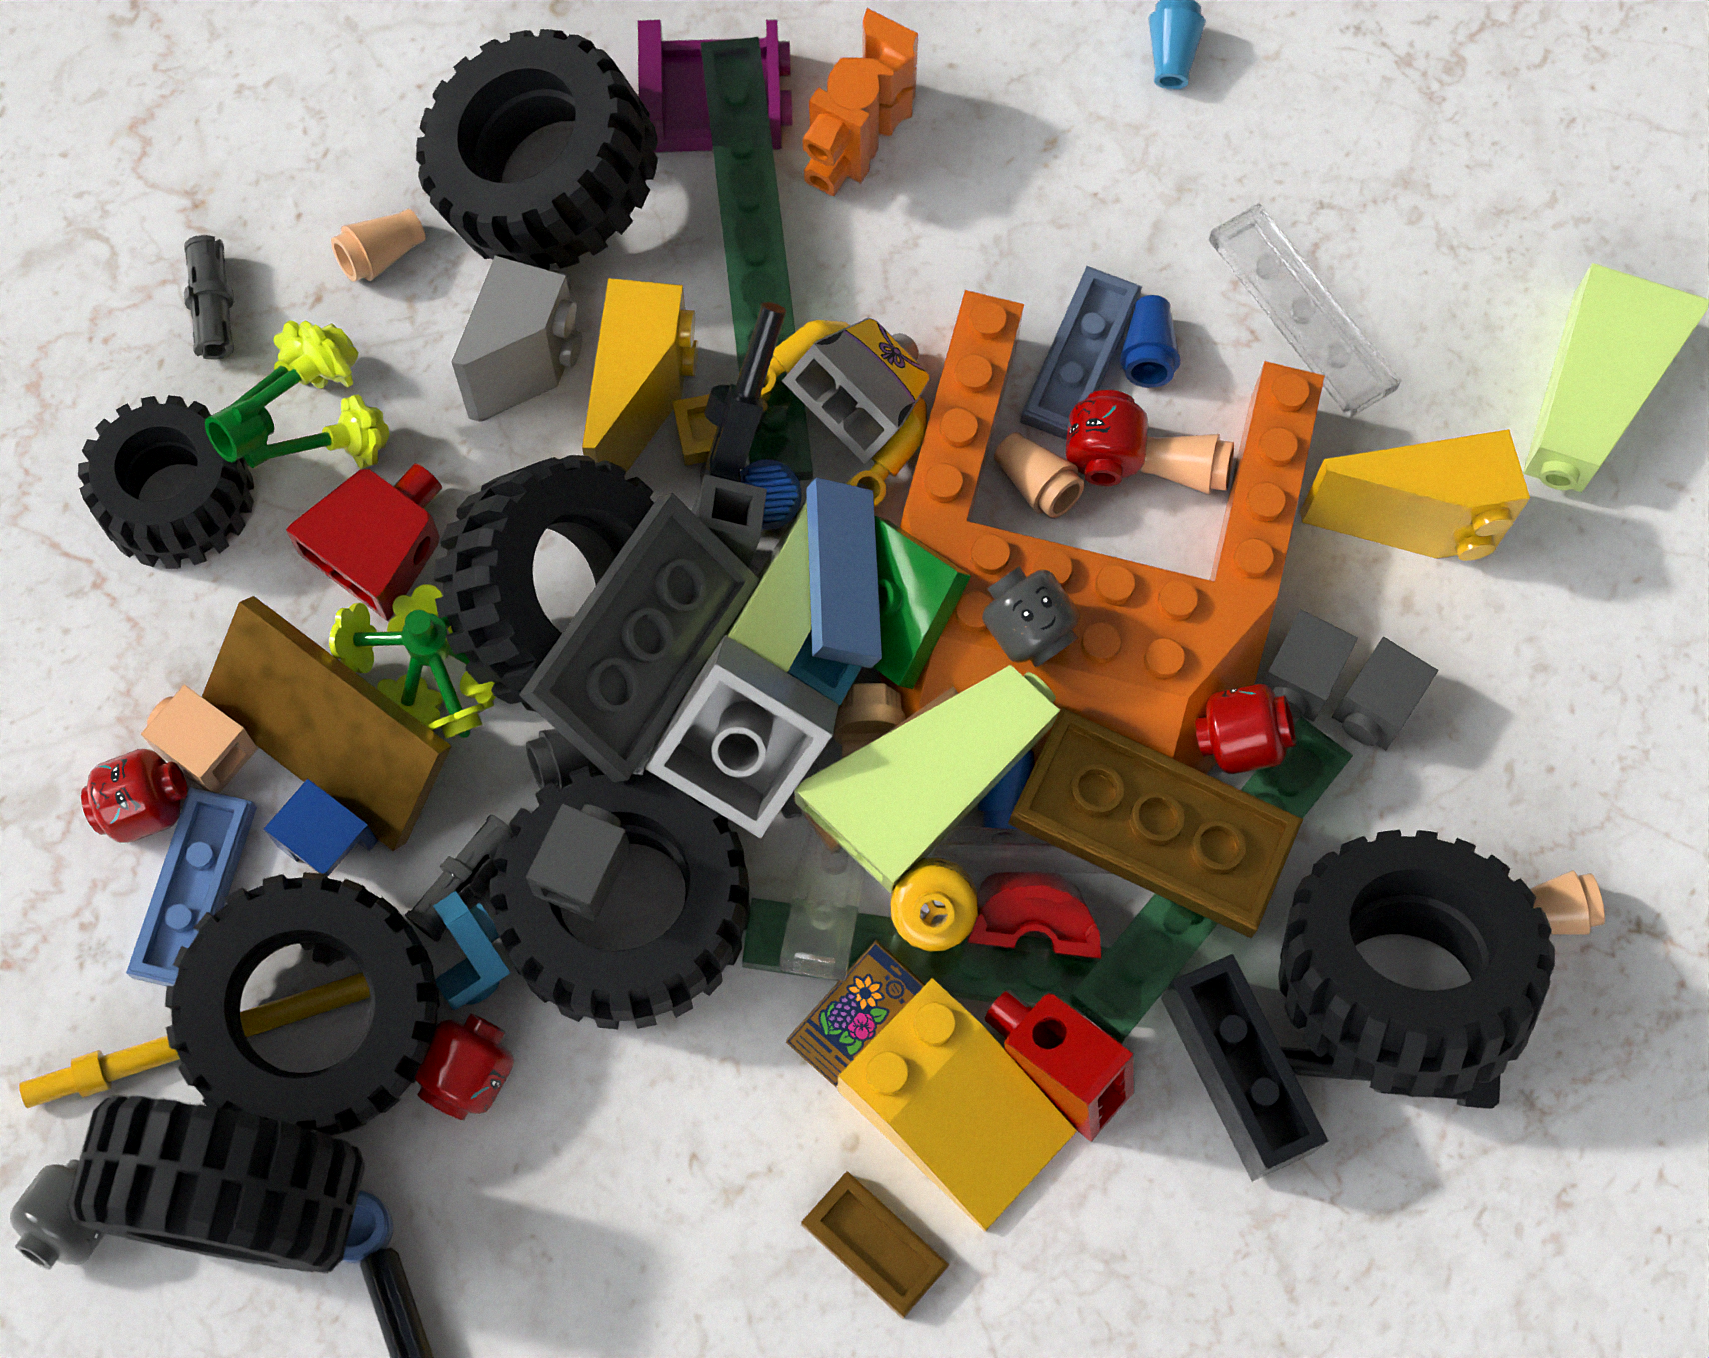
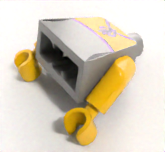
(861, 388)

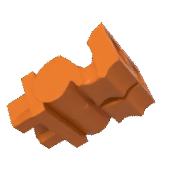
(861, 102)

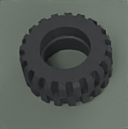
(496, 106)
(492, 554)
(248, 930)
(643, 979)
(1400, 1031)
(217, 1183)

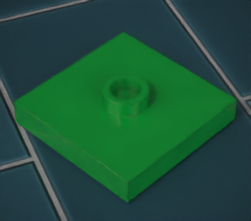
(915, 601)

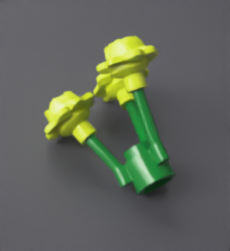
(305, 357)

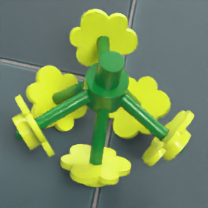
(426, 642)

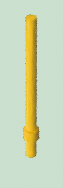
(96, 1071)

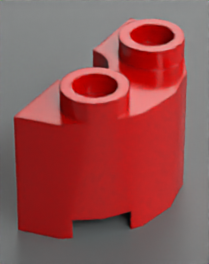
(1039, 902)

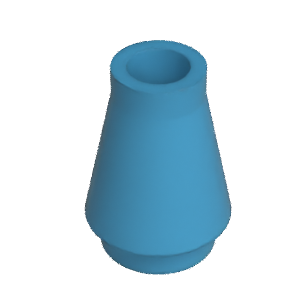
(1175, 36)

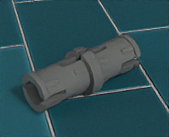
(208, 297)
(463, 874)

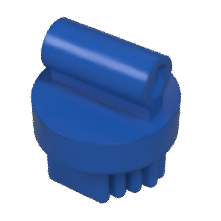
(782, 493)

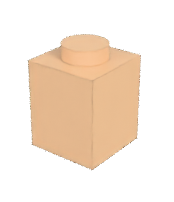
(198, 739)

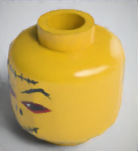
(943, 924)

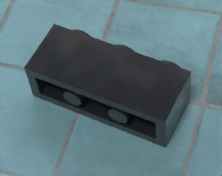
(1243, 1067)

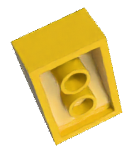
(638, 368)
(1424, 496)
(956, 1104)

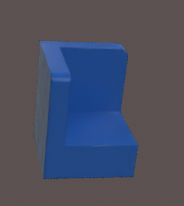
(318, 829)

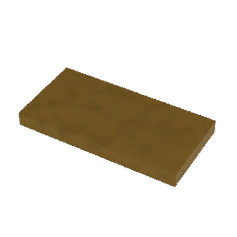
(325, 722)
(1156, 822)

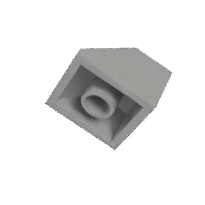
(515, 338)

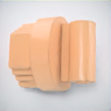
(866, 715)

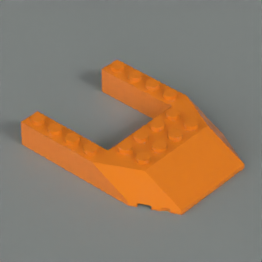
(1146, 635)

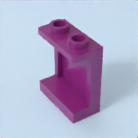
(675, 91)

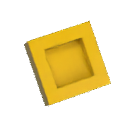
(694, 429)

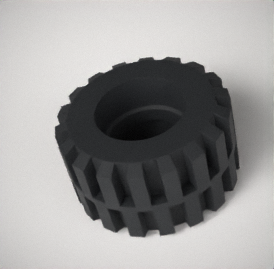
(137, 448)

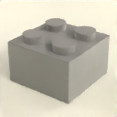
(743, 737)

